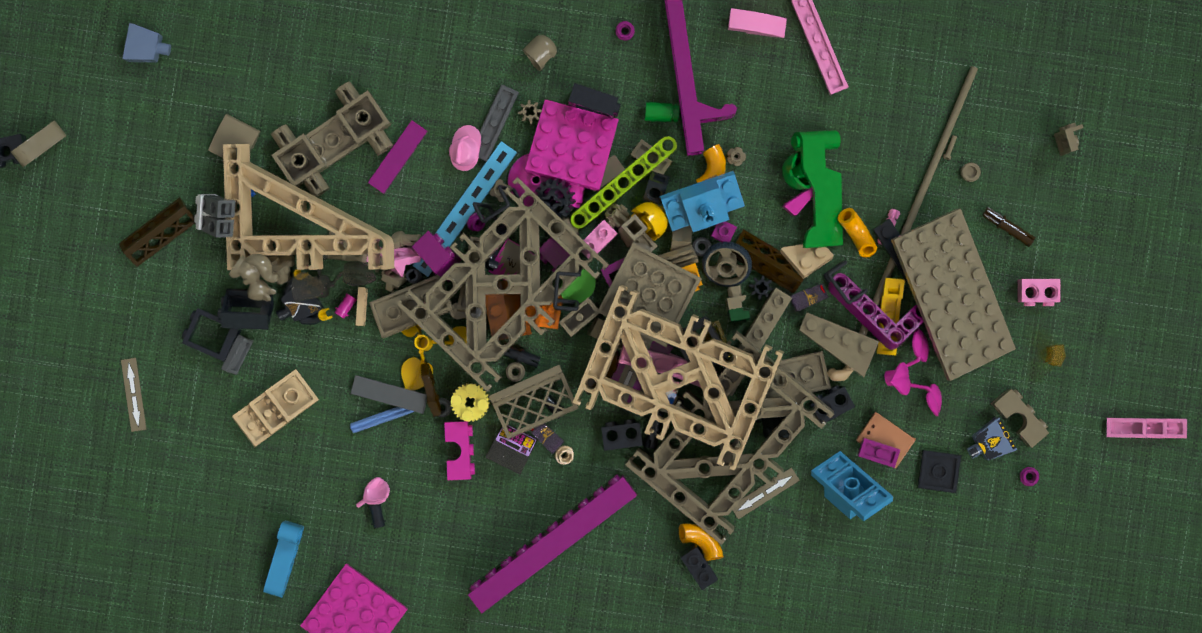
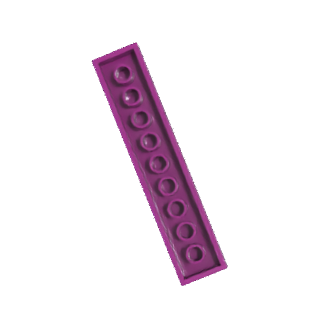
(552, 543)

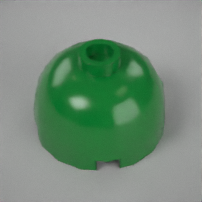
(793, 172)

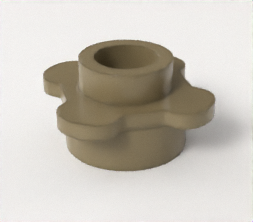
(495, 192)

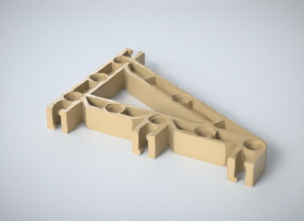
(358, 235)

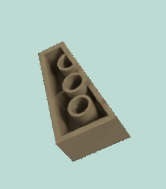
(844, 344)

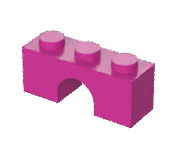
(460, 433)

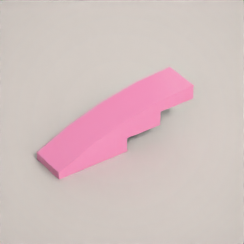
(1146, 428)

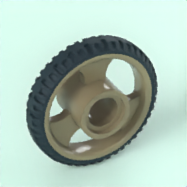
(727, 256)

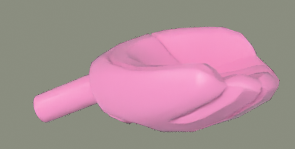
(375, 492)

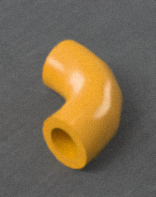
(715, 163)
(858, 232)
(694, 534)

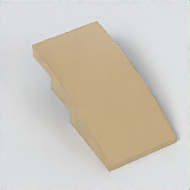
(275, 408)

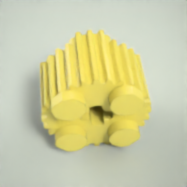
(459, 402)

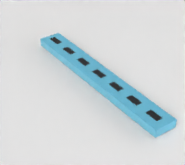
(475, 193)

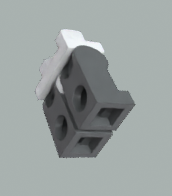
(215, 215)

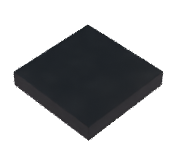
(939, 471)

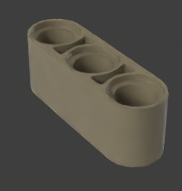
(38, 143)

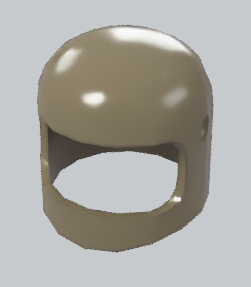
(540, 51)

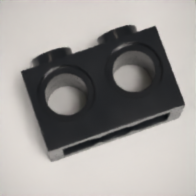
(829, 400)
(622, 440)

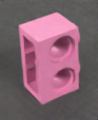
(599, 238)
(1038, 287)

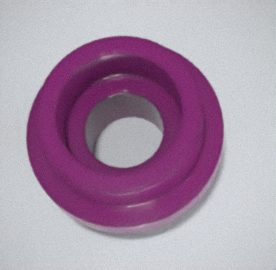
(629, 26)
(474, 223)
(1035, 476)

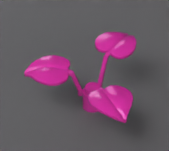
(900, 376)

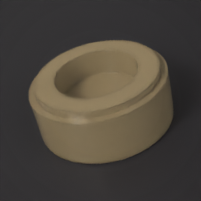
(970, 172)

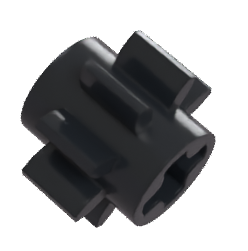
(765, 284)

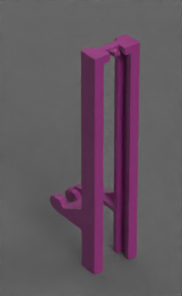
(692, 112)

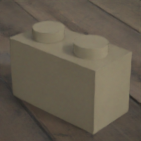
(578, 319)

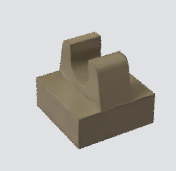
(393, 280)

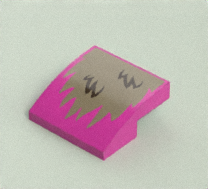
(510, 259)

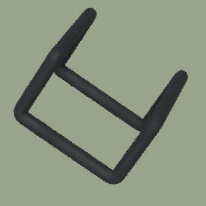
(493, 214)
(827, 276)
(556, 291)

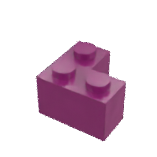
(435, 254)

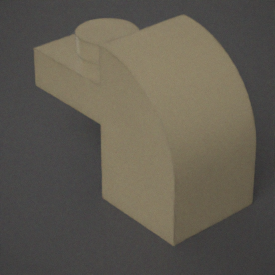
(634, 232)

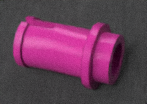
(345, 306)

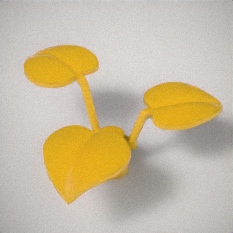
(412, 367)

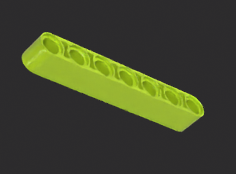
(614, 184)

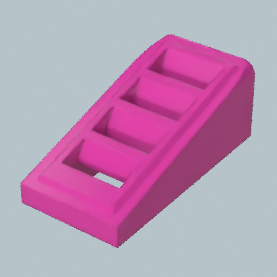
(795, 205)

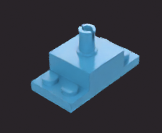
(703, 203)
(850, 487)

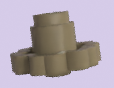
(281, 265)

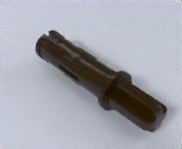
(1009, 227)

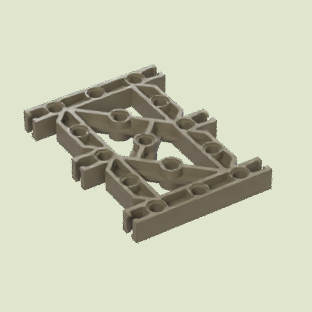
(480, 285)
(670, 470)

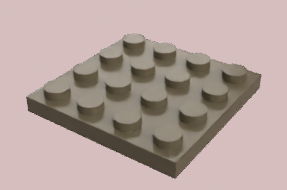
(662, 287)

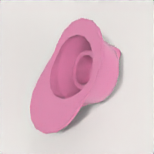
(465, 148)

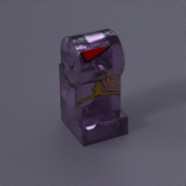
(808, 297)
(547, 437)

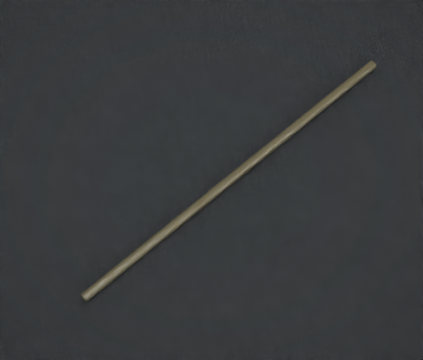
(927, 179)

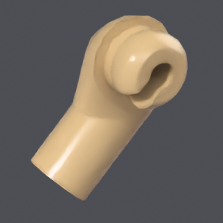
(839, 375)

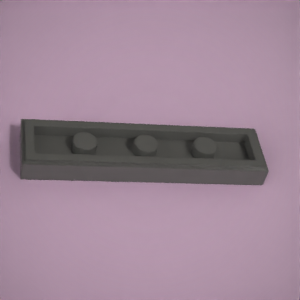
(496, 120)
(389, 394)

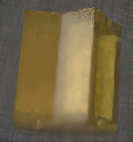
(1055, 355)

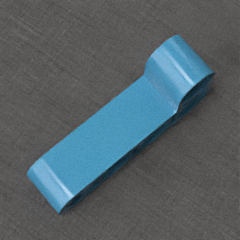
(283, 559)

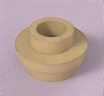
(565, 459)

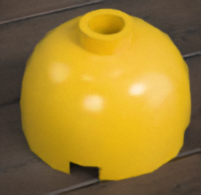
(653, 217)

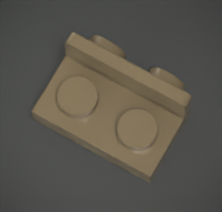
(1066, 140)

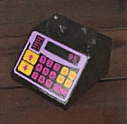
(513, 452)

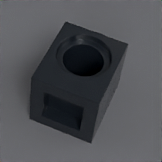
(656, 181)

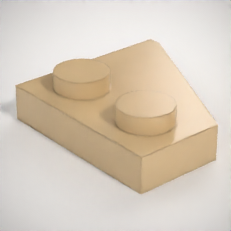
(806, 260)

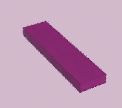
(397, 157)

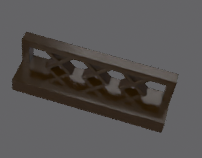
(150, 230)
(767, 264)

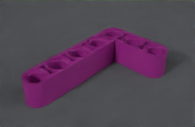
(876, 314)

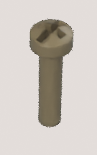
(947, 156)

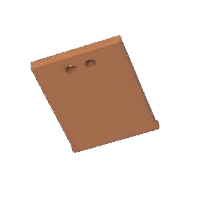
(885, 432)

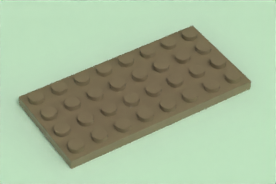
(953, 294)

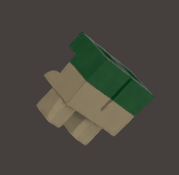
(734, 305)

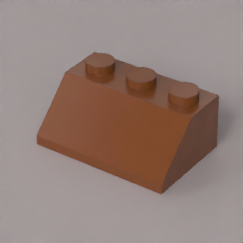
(501, 308)

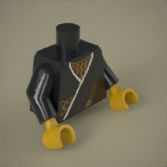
(306, 311)

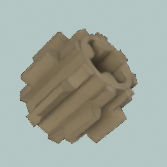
(529, 106)
(617, 215)

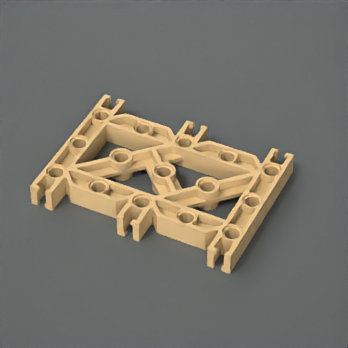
(656, 386)

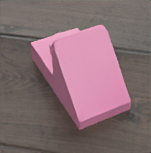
(403, 257)

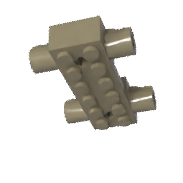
(332, 140)

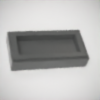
(237, 354)

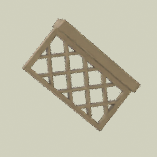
(525, 387)

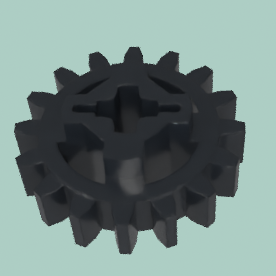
(558, 193)

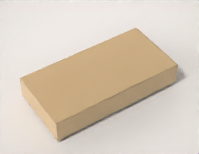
(361, 306)

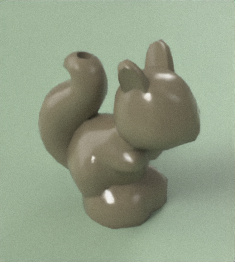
(250, 271)

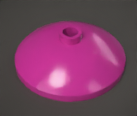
(518, 170)

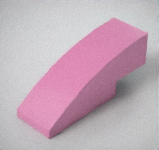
(756, 23)

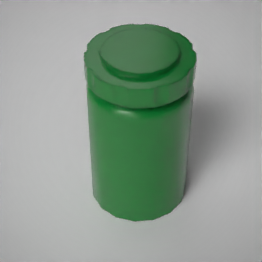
(662, 112)

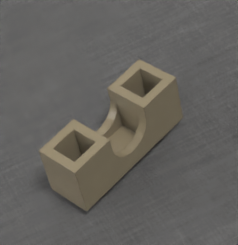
(1032, 428)

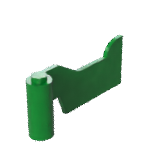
(825, 186)

